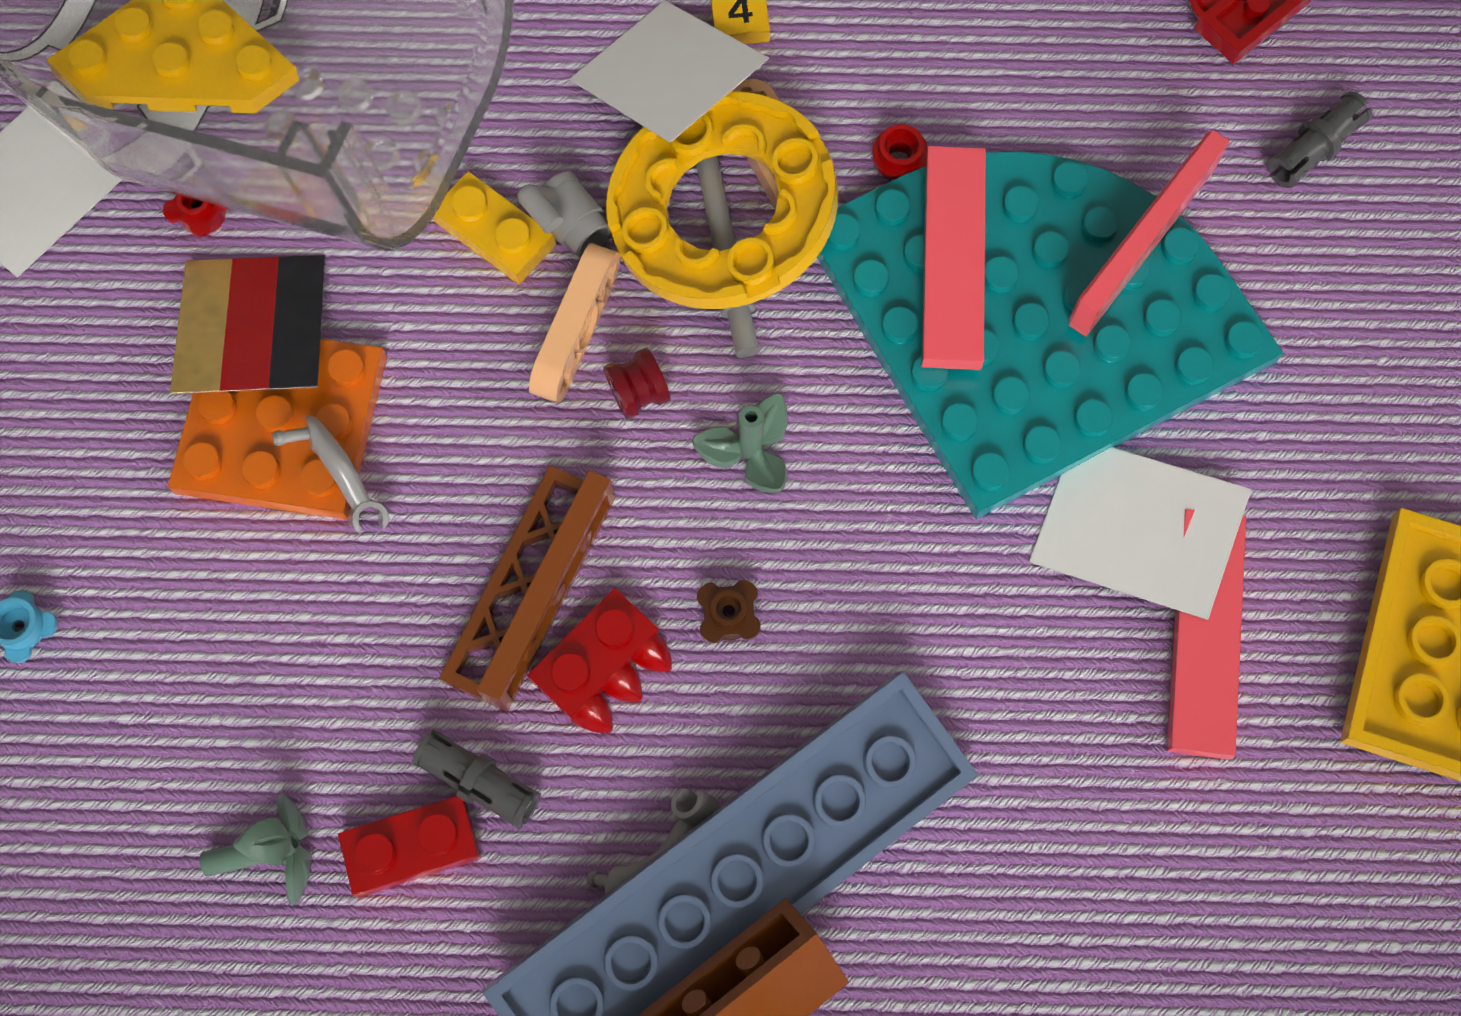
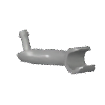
(338, 465)
(690, 812)

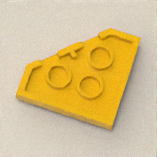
(174, 59)

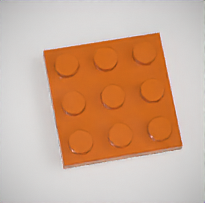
(230, 447)

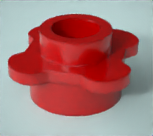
(198, 221)

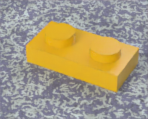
(494, 228)

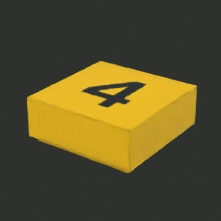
(742, 19)

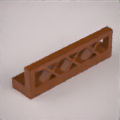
(542, 591)

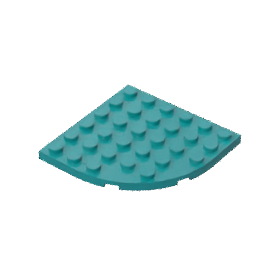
(1044, 387)

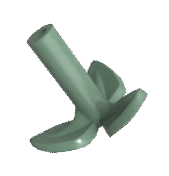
(758, 427)
(270, 844)

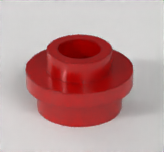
(903, 139)

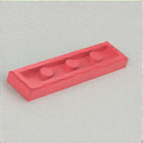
(1147, 232)
(954, 258)
(1208, 667)

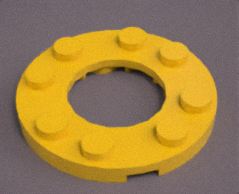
(753, 266)

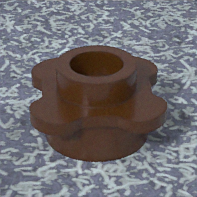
(739, 625)

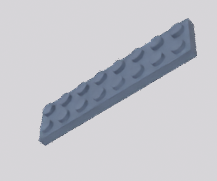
(777, 839)

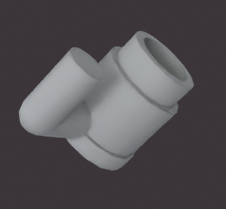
(566, 211)

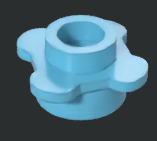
(37, 624)

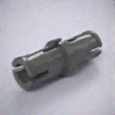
(1319, 139)
(476, 778)

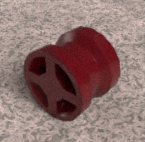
(637, 383)

